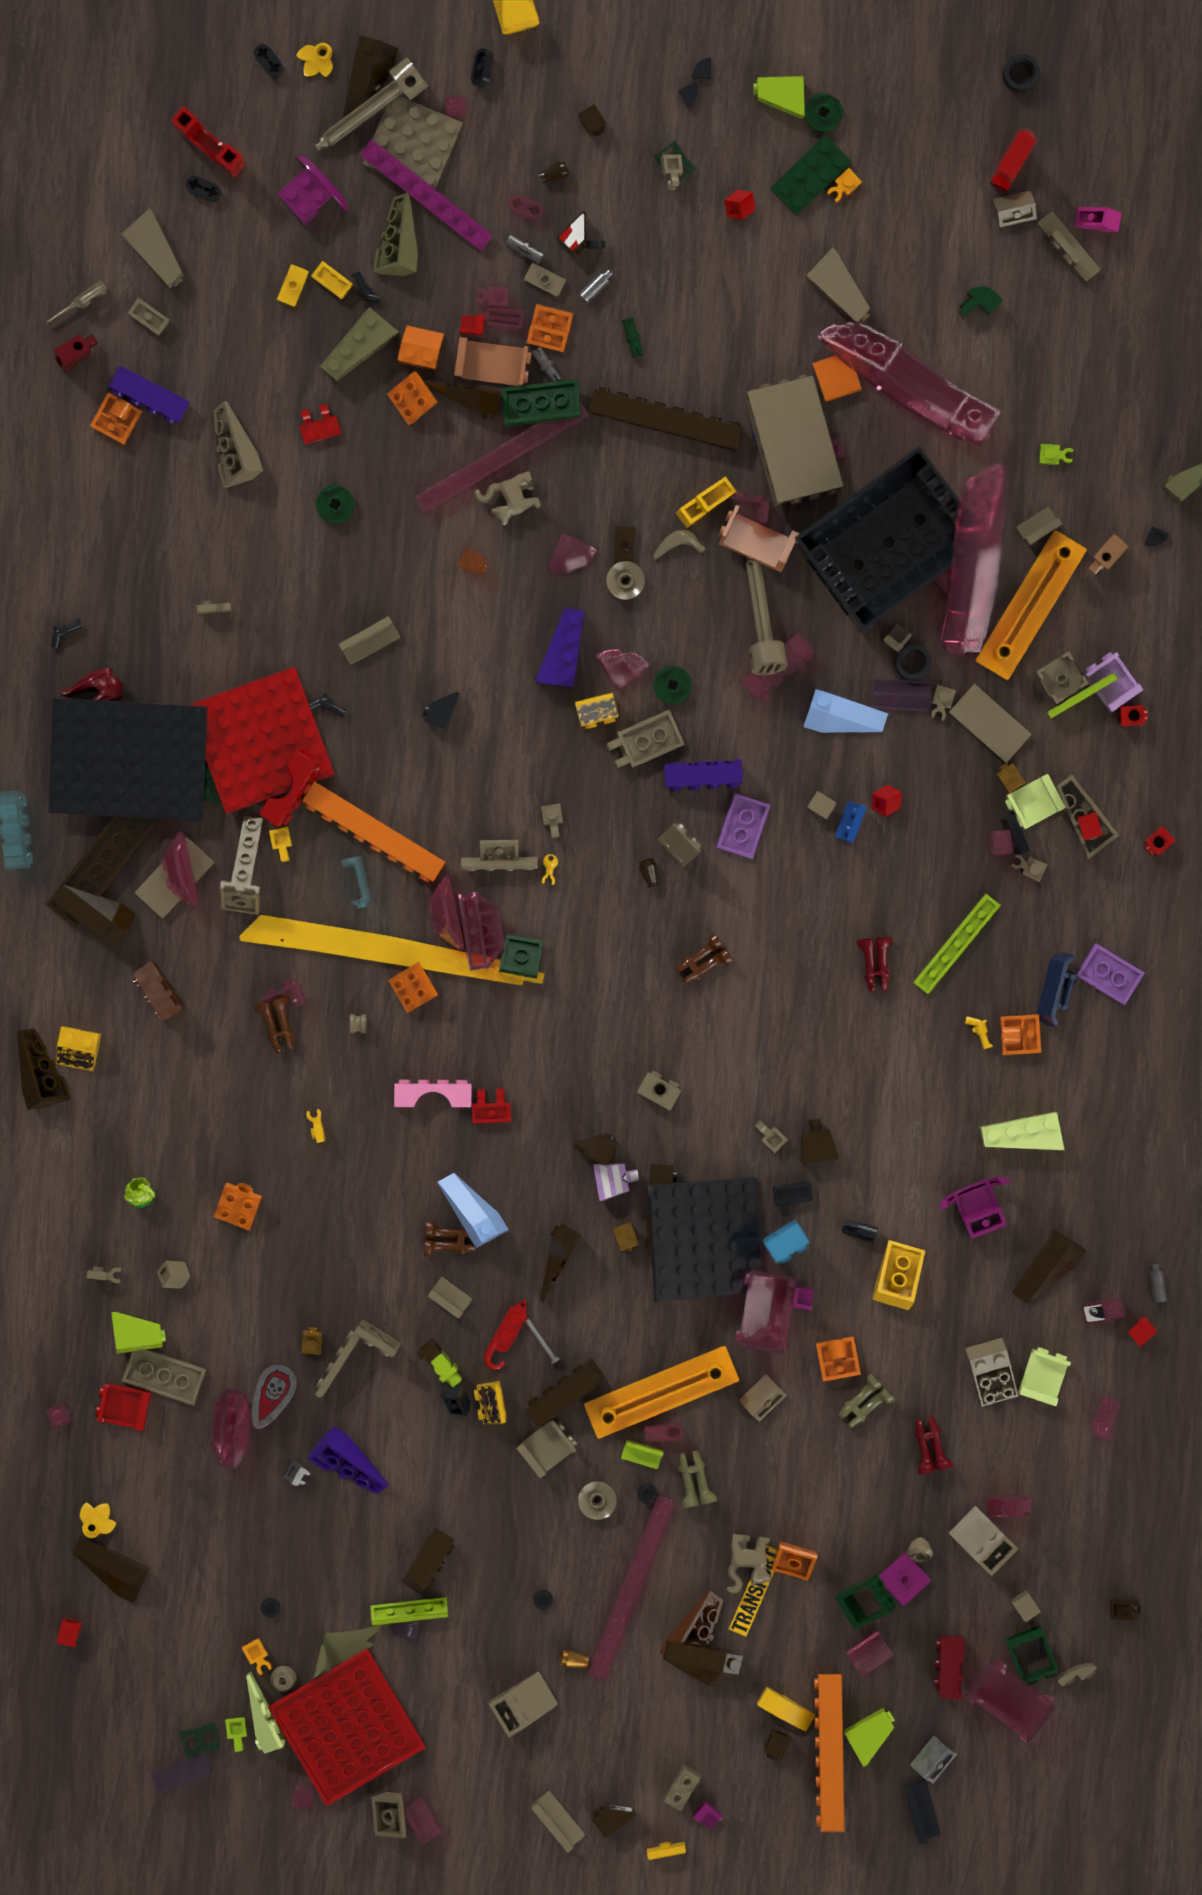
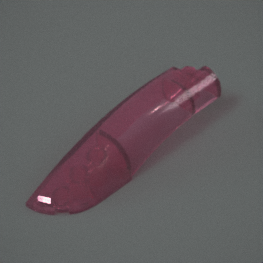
(910, 382)
(975, 562)

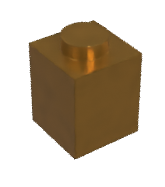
(1009, 777)
(626, 1237)

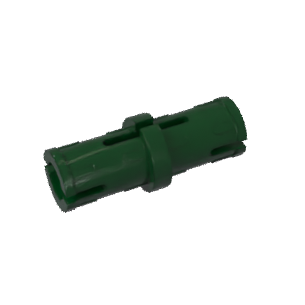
(632, 337)

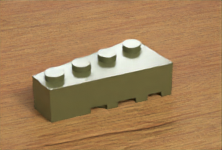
(362, 341)

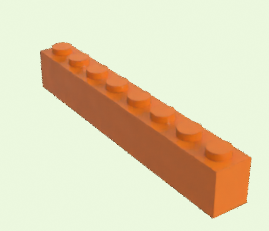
(373, 831)
(830, 1752)

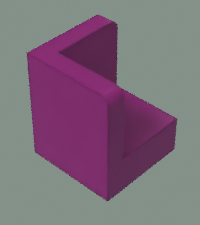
(802, 1298)
(707, 1815)

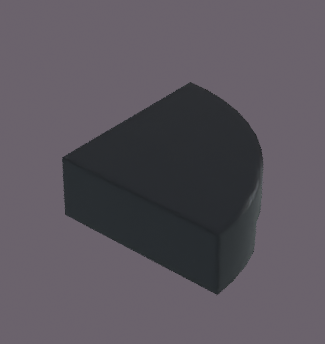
(702, 69)
(689, 94)
(1156, 537)

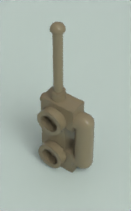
(83, 299)

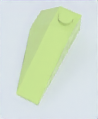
(266, 1728)

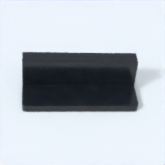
(922, 1810)

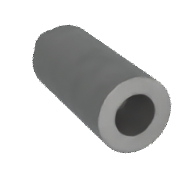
(595, 286)
(1157, 1284)

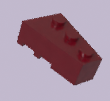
(949, 1666)

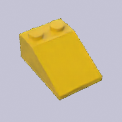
(899, 1275)

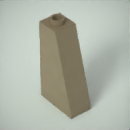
(151, 244)
(838, 287)

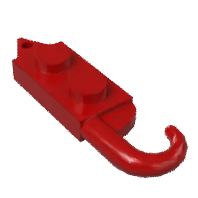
(506, 1333)

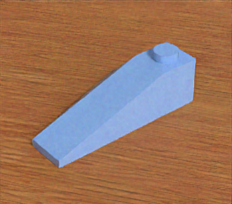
(837, 714)
(474, 1213)

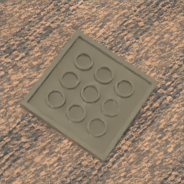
(417, 138)

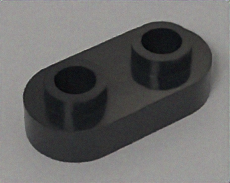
(482, 68)

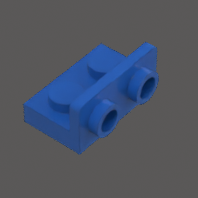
(850, 821)

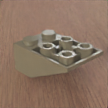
(679, 844)
(992, 1372)
(983, 1540)
(523, 1704)

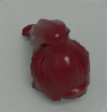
(99, 680)

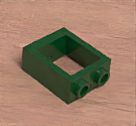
(853, 1610)
(1024, 1637)

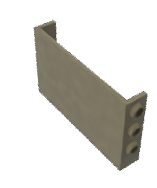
(793, 440)

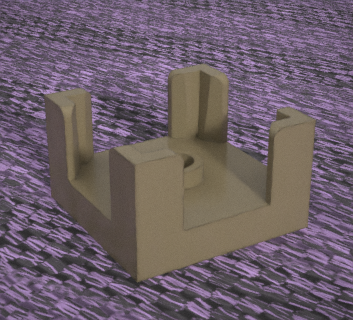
(1061, 678)

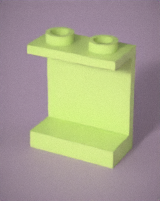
(1035, 802)
(1043, 1376)

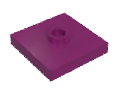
(904, 1578)

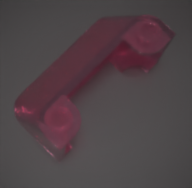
(766, 1311)
(1011, 1700)

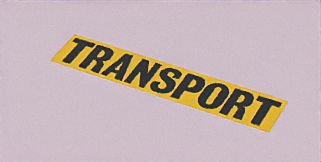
(752, 1599)

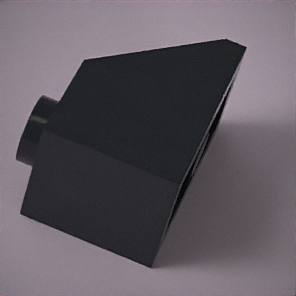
(441, 710)

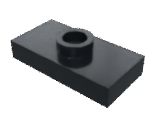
(792, 1193)

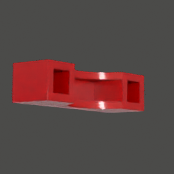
(303, 769)

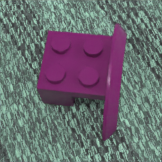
(309, 192)
(978, 1206)

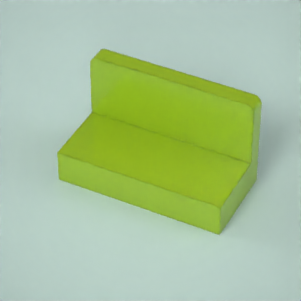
(642, 1454)

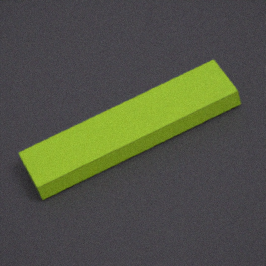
(1082, 695)
(409, 1611)

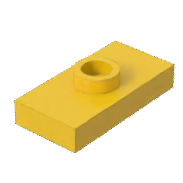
(332, 280)
(293, 285)
(666, 1849)

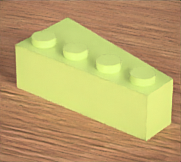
(1027, 1133)

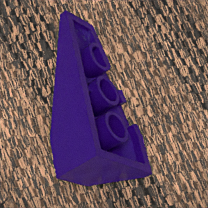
(341, 1455)

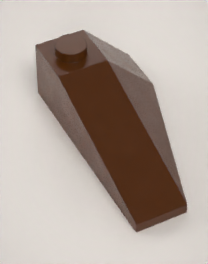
(699, 1622)

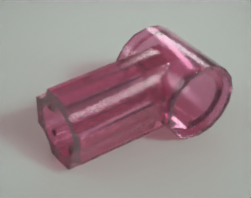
(661, 1432)

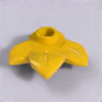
(314, 61)
(98, 1517)

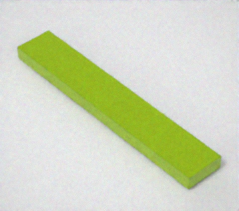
(956, 943)

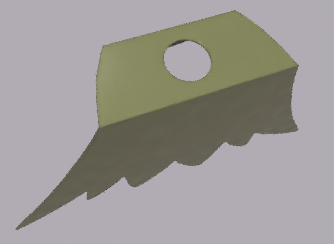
(341, 1646)

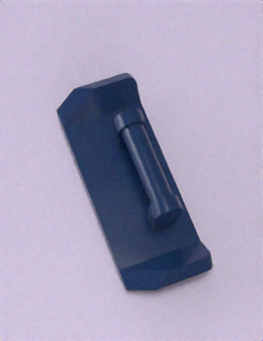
(1052, 989)

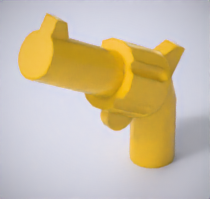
(980, 1030)

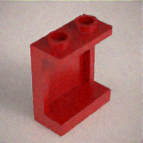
(123, 1406)

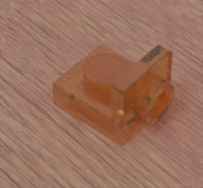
(473, 562)

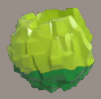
(139, 1193)

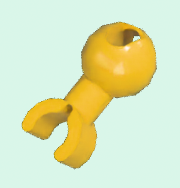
(550, 864)

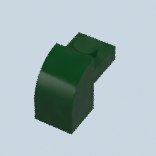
(982, 297)

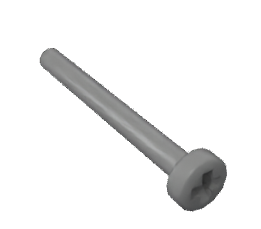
(542, 1342)

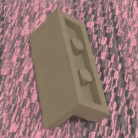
(369, 640)
(558, 1820)

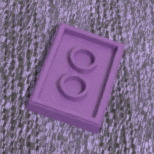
(743, 826)
(1110, 974)

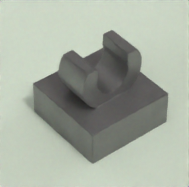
(295, 1473)

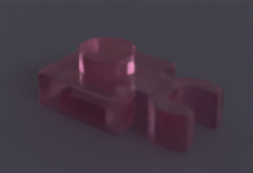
(496, 296)

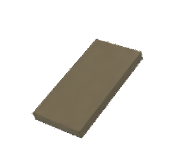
(990, 723)
(155, 890)
(164, 1375)

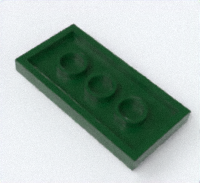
(810, 175)
(541, 402)

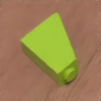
(782, 93)
(135, 1333)
(870, 1734)

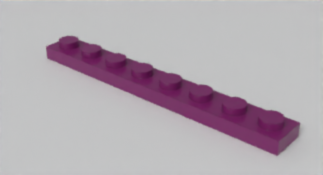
(426, 194)

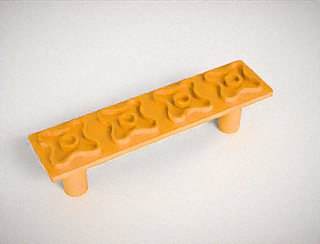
(1031, 605)
(661, 1392)

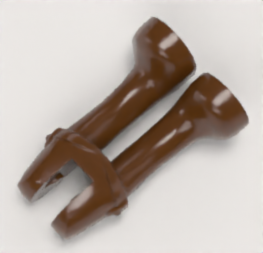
(691, 961)
(265, 1010)
(433, 1245)

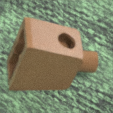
(1115, 547)

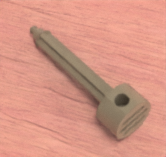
(377, 102)
(767, 655)

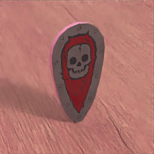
(272, 1394)

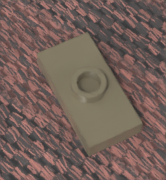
(545, 280)

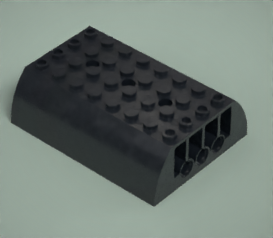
(862, 523)

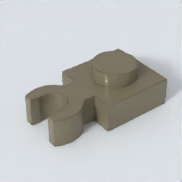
(208, 607)
(943, 699)
(1032, 868)

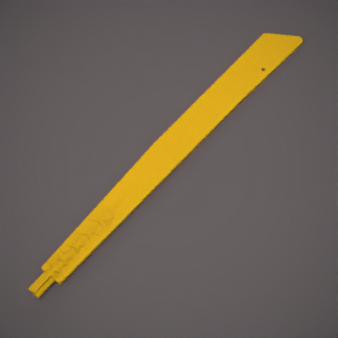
(372, 947)

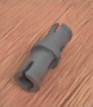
(524, 249)
(546, 365)

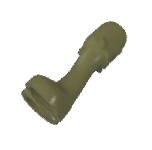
(872, 1385)
(691, 1498)

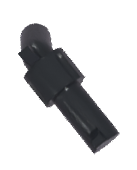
(363, 290)
(63, 631)
(327, 704)

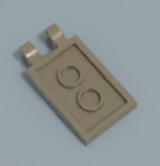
(647, 740)

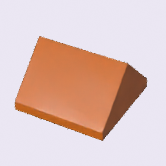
(794, 1561)

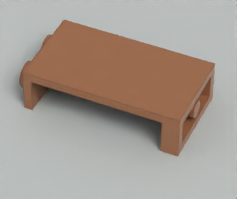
(492, 363)
(756, 541)

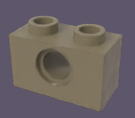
(647, 1090)
(682, 1787)

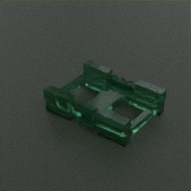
(678, 151)
(201, 1745)

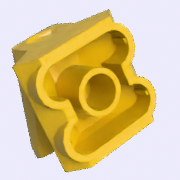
(516, 15)

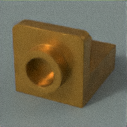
(312, 1341)

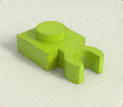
(1051, 454)

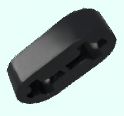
(272, 58)
(205, 185)

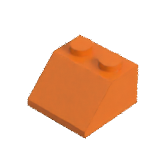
(420, 348)

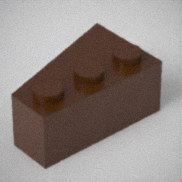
(158, 991)

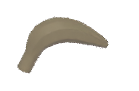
(677, 538)

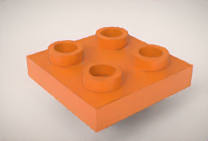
(412, 398)
(116, 418)
(413, 987)
(1020, 1034)
(238, 1205)
(838, 1358)

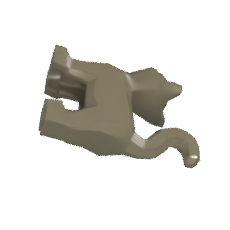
(512, 493)
(747, 1558)

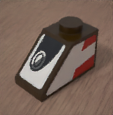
(574, 235)
(611, 1818)

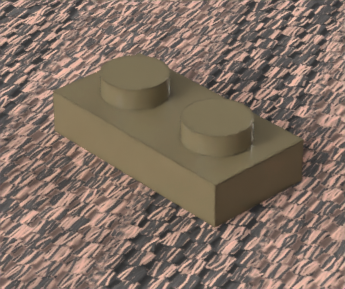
(148, 316)

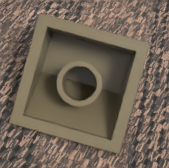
(389, 1815)

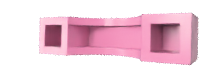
(407, 1093)

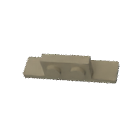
(1072, 251)
(499, 855)

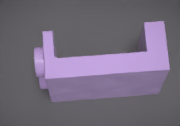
(1118, 691)

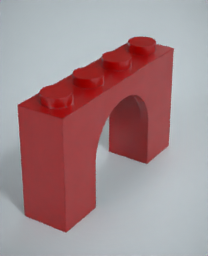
(223, 155)
(1013, 160)

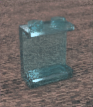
(362, 880)

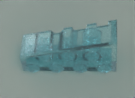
(14, 830)

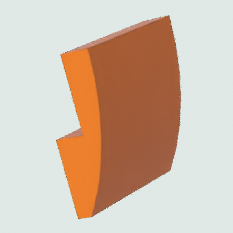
(550, 328)
(835, 378)

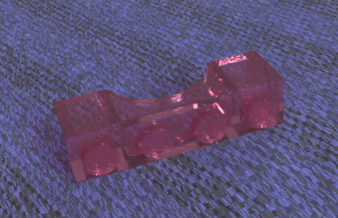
(796, 650)

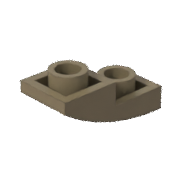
(1083, 1671)

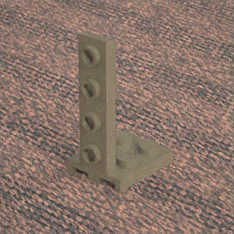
(239, 893)
(371, 1336)

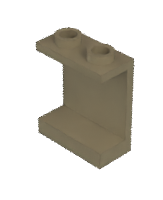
(547, 1447)

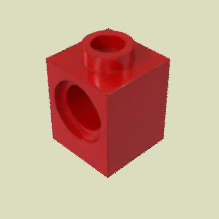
(1124, 716)
(1166, 838)

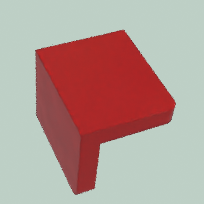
(740, 204)
(472, 325)
(886, 800)
(1090, 826)
(1142, 1331)
(69, 1632)

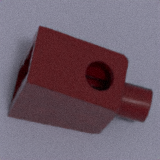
(68, 357)

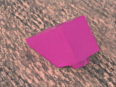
(1098, 219)

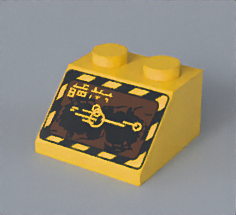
(597, 710)
(77, 1048)
(491, 1403)

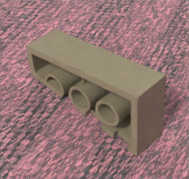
(1080, 804)

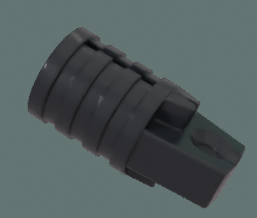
(859, 1231)

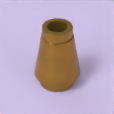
(572, 1659)

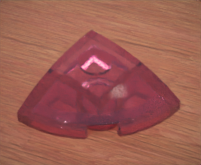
(570, 555)
(621, 667)

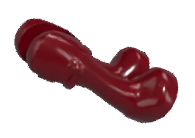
(882, 945)
(926, 1461)

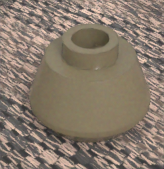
(920, 1550)
(287, 1674)

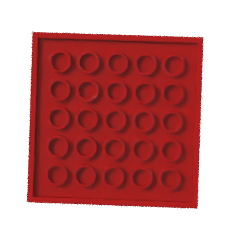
(255, 737)
(346, 1726)

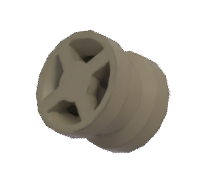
(357, 1023)

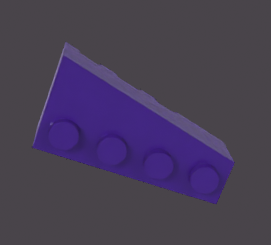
(562, 655)

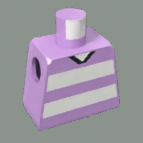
(613, 1179)

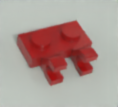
(320, 429)
(491, 1112)

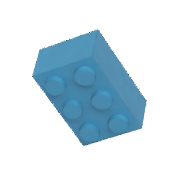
(786, 1241)

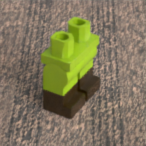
(441, 1362)

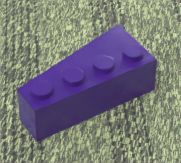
(147, 394)
(703, 774)

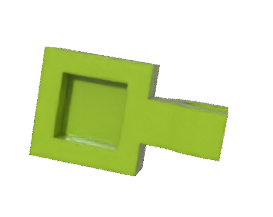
(236, 1729)

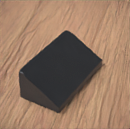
(1018, 840)
(456, 1400)

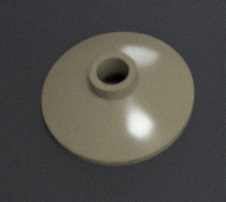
(620, 571)
(597, 1510)

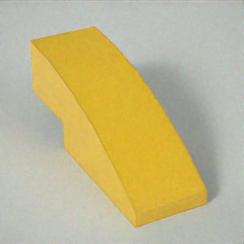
(705, 502)
(785, 1709)

